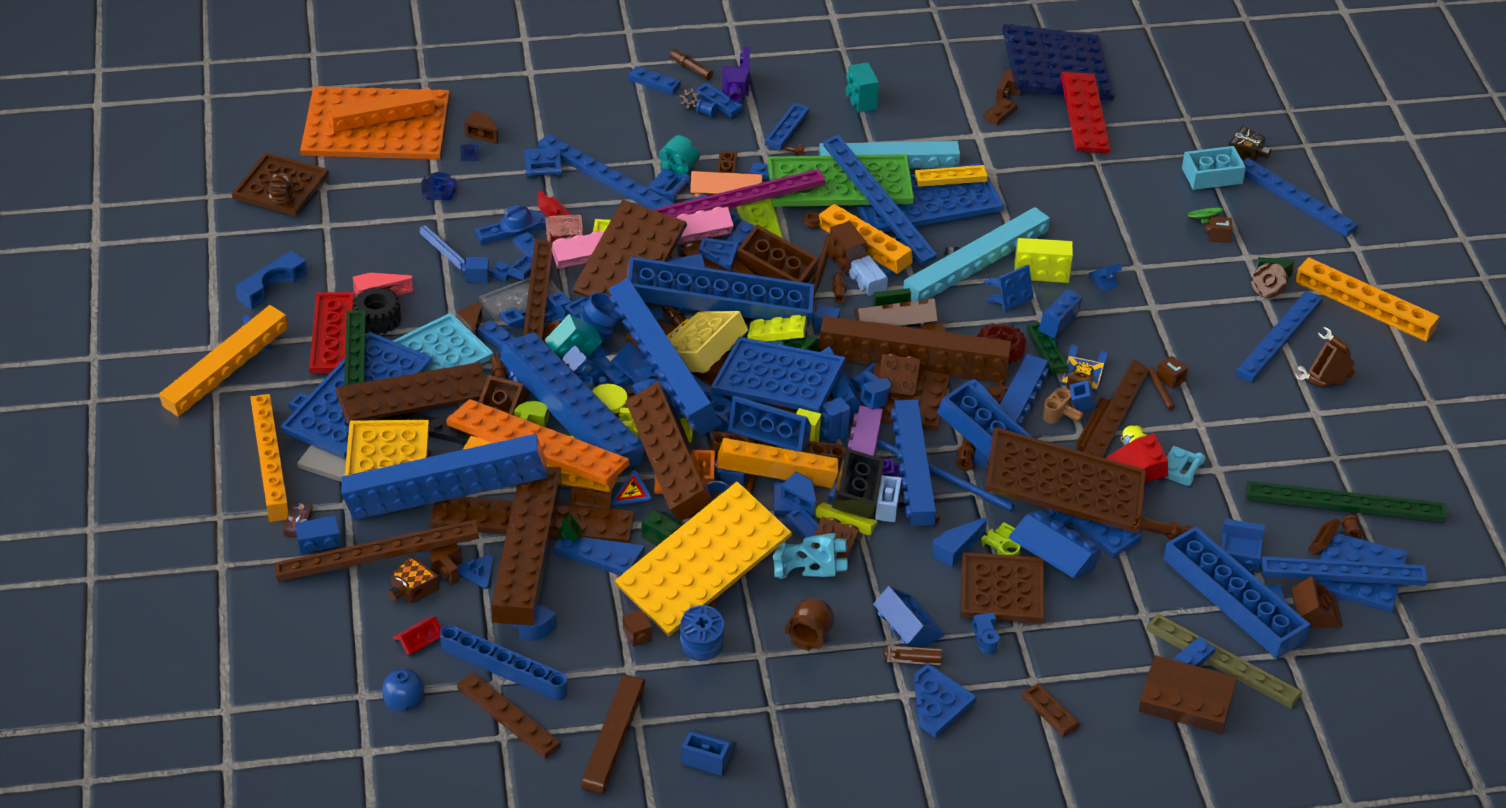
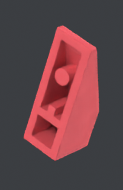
(397, 283)

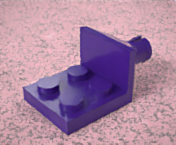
(736, 79)

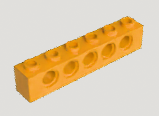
(879, 245)

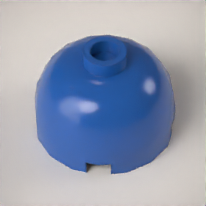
(403, 690)

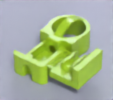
(1001, 541)

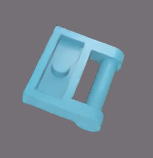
(1178, 460)

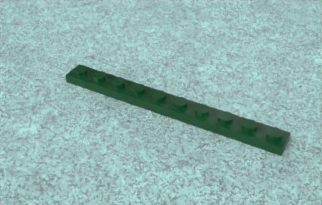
(1346, 501)

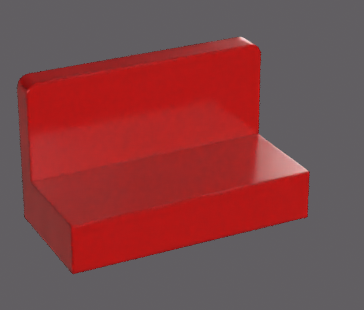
(551, 206)
(419, 635)

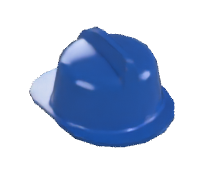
(519, 218)

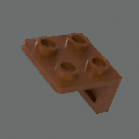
(901, 373)
(842, 531)

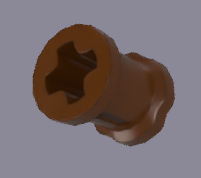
(1351, 526)

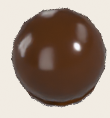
(810, 623)

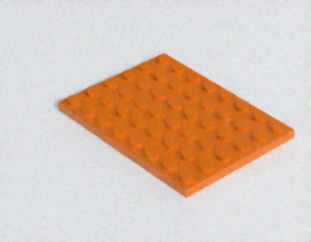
(403, 139)

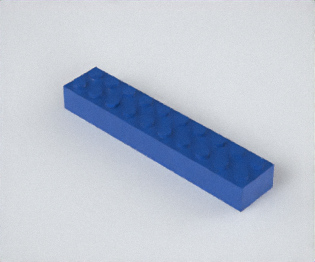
(719, 290)
(663, 358)
(569, 397)
(444, 477)

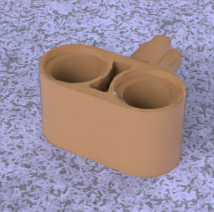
(1058, 406)

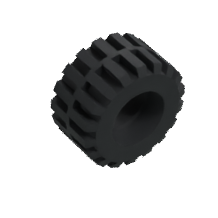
(381, 309)

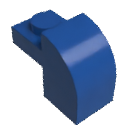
(874, 390)
(544, 624)

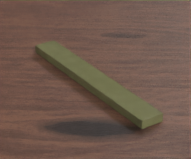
(1228, 662)

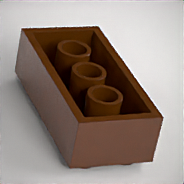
(776, 257)

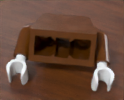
(1331, 364)

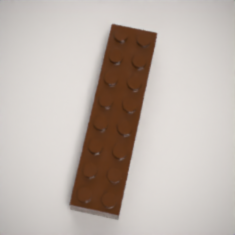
(669, 451)

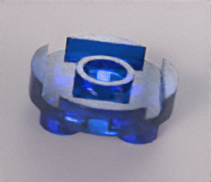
(444, 192)

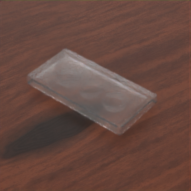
(511, 297)

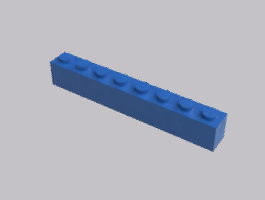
(1020, 394)
(914, 463)

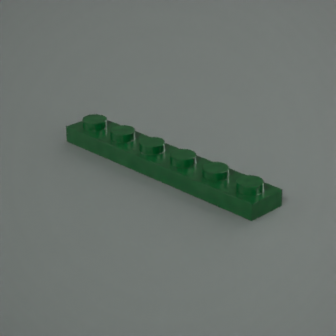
(355, 347)

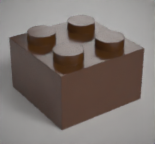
(846, 245)

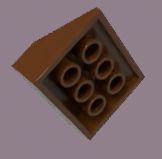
(1187, 694)

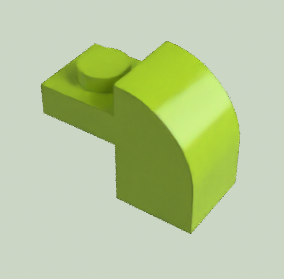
(534, 412)

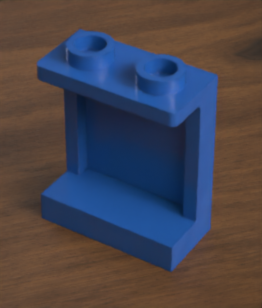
(1243, 542)

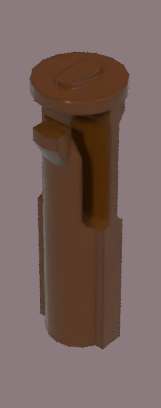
(912, 655)

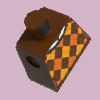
(413, 581)

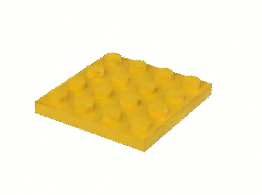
(385, 443)

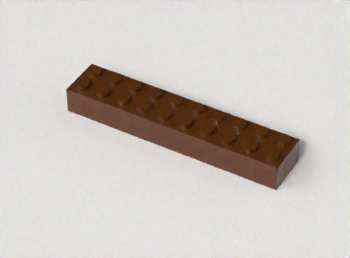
(939, 351)
(526, 550)

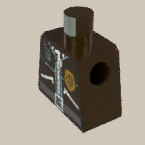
(1249, 144)

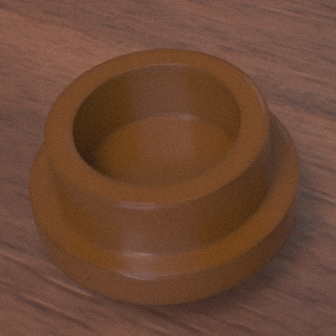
(811, 220)

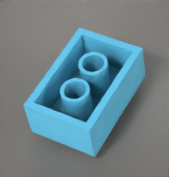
(1213, 167)

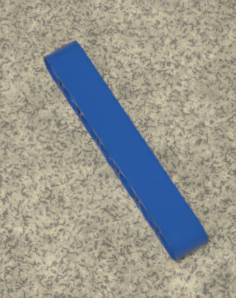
(503, 662)

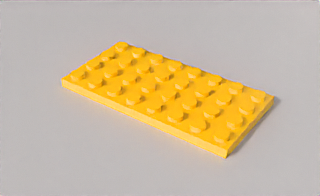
(703, 557)

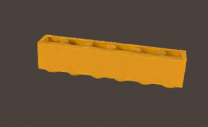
(776, 462)

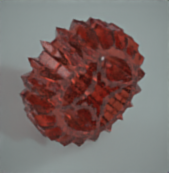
(1006, 333)

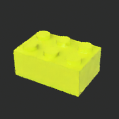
(1046, 258)

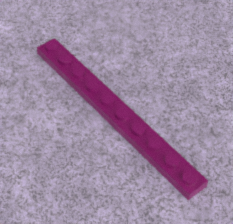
(748, 194)

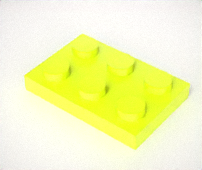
(778, 328)

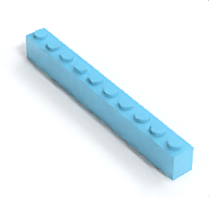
(976, 255)

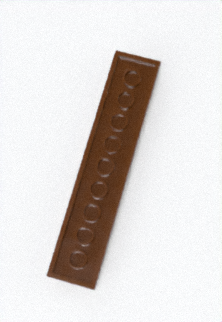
(494, 517)

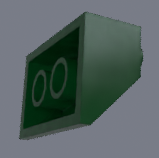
(659, 526)

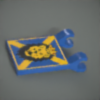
(1086, 366)

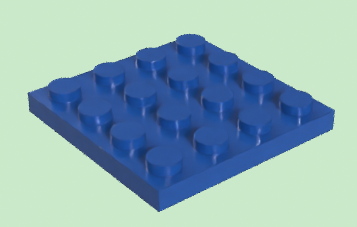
(1357, 550)

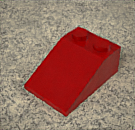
(1144, 454)

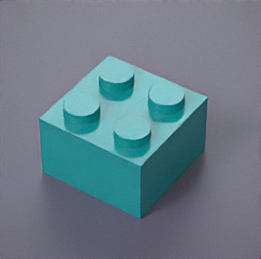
(862, 87)
(572, 333)

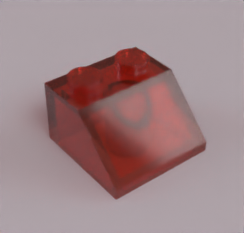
(563, 227)

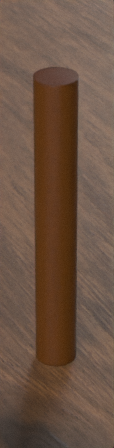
(1161, 389)

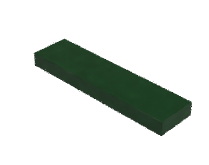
(1047, 349)

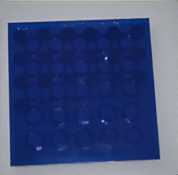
(1042, 55)

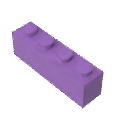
(866, 431)

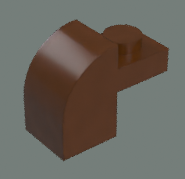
(444, 562)

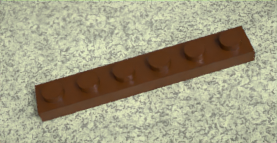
(509, 715)

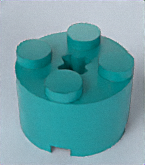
(679, 155)

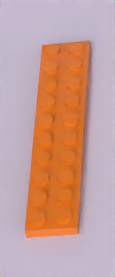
(558, 448)

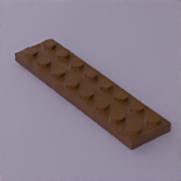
(411, 392)

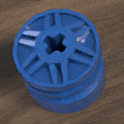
(601, 314)
(701, 632)

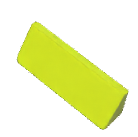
(864, 524)

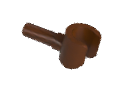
(799, 151)

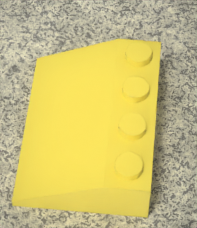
(707, 338)

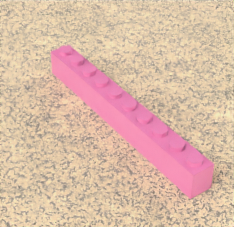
(699, 225)

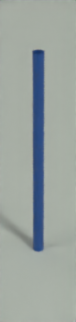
(955, 480)

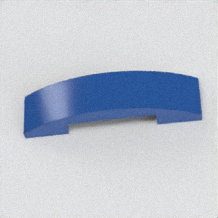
(516, 319)

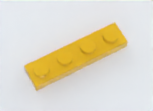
(951, 175)

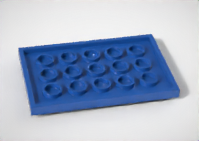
(778, 375)

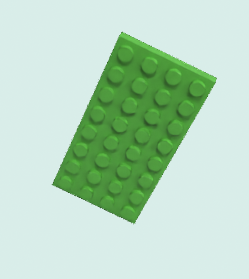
(888, 170)

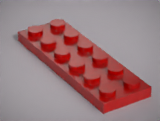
(1085, 112)
(329, 330)

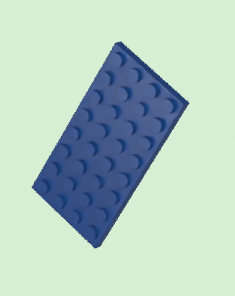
(941, 203)
(320, 416)

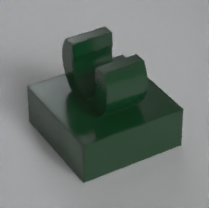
(570, 529)

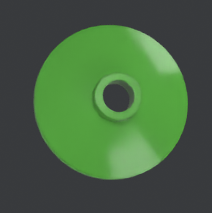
(1204, 214)

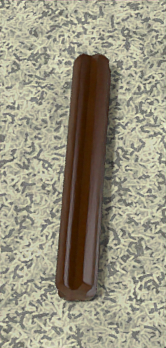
(1091, 424)

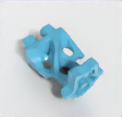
(787, 556)

